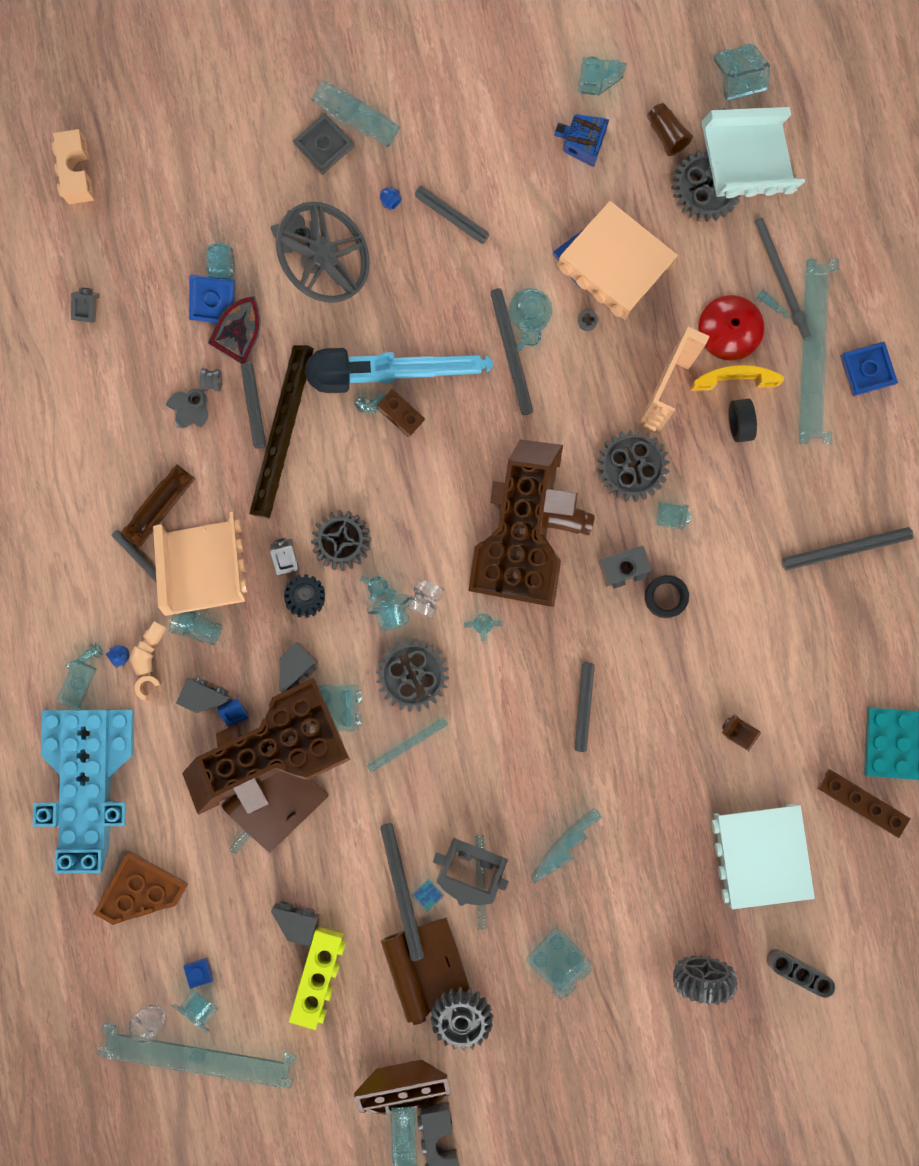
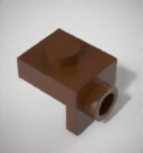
(740, 732)

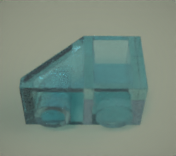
(599, 75)

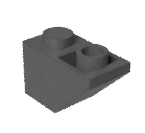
(294, 666)
(200, 697)
(295, 923)

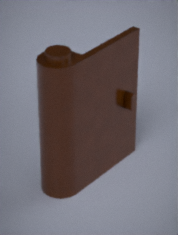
(286, 796)
(426, 979)

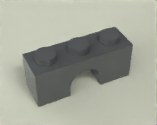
(435, 1123)

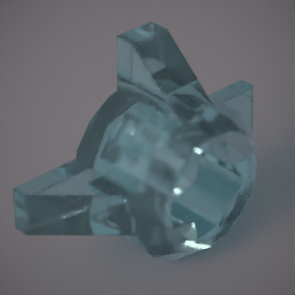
(529, 333)
(377, 589)
(483, 627)

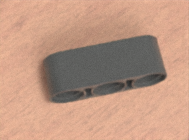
(808, 980)

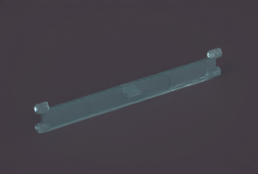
(815, 352)
(197, 1059)

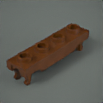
(157, 505)
(864, 803)

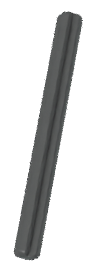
(511, 351)
(847, 548)
(402, 892)

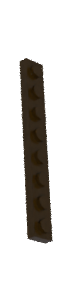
(281, 432)

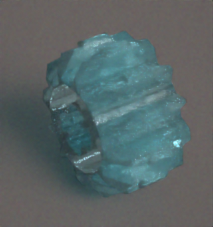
(220, 261)

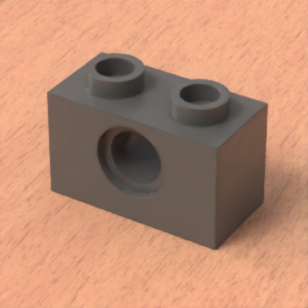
(634, 557)

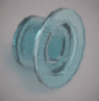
(530, 307)
(390, 611)
(197, 1009)

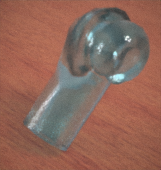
(368, 405)

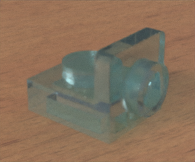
(673, 515)

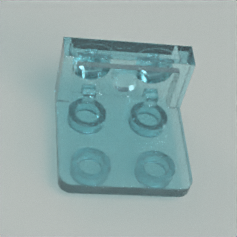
(744, 71)
(343, 705)
(559, 963)

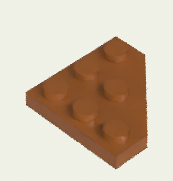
(138, 891)

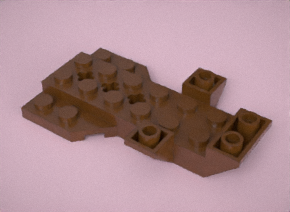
(527, 504)
(243, 760)

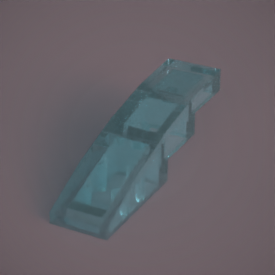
(355, 112)
(559, 851)
(403, 1136)

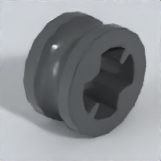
(592, 315)

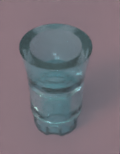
(195, 626)

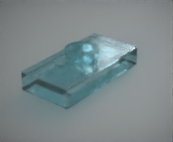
(76, 684)

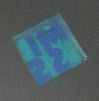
(427, 895)

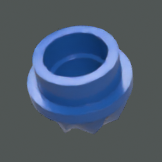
(390, 198)
(118, 655)

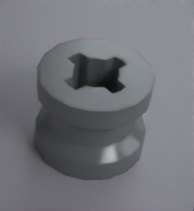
(210, 379)

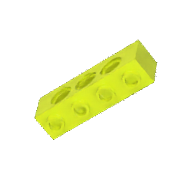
(302, 1012)

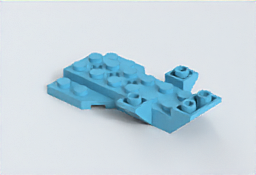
(84, 807)

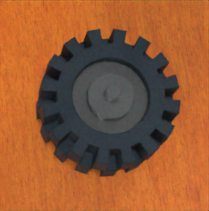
(304, 596)

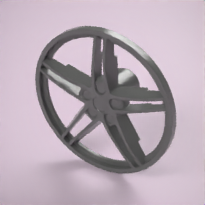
(321, 253)

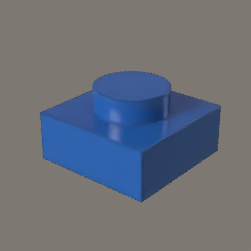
(233, 712)
(198, 973)

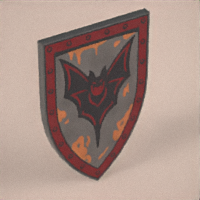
(238, 329)

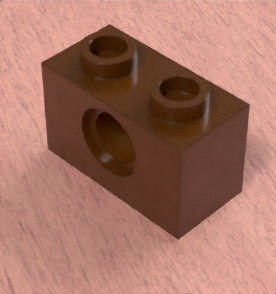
(400, 413)

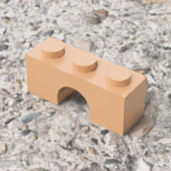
(70, 149)

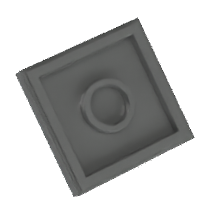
(323, 143)

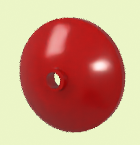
(731, 341)

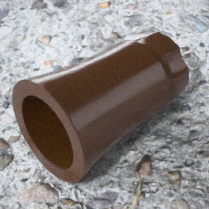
(669, 129)
(579, 523)

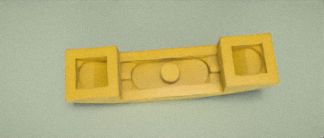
(763, 376)

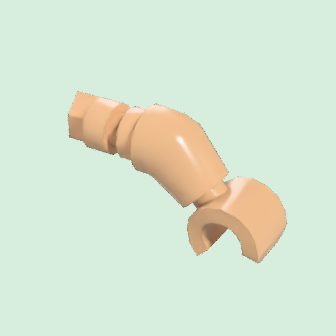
(142, 657)

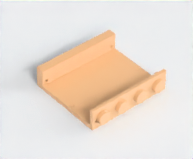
(616, 260)
(683, 355)
(199, 567)

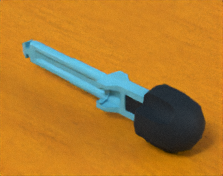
(333, 371)

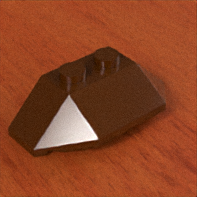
(402, 1085)

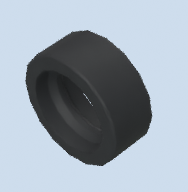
(742, 420)
(667, 579)

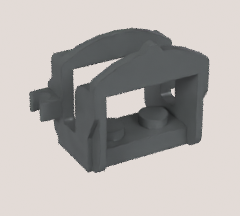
(462, 891)

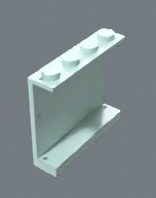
(749, 152)
(763, 857)

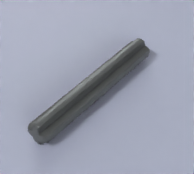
(451, 214)
(253, 405)
(584, 707)

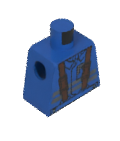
(583, 137)

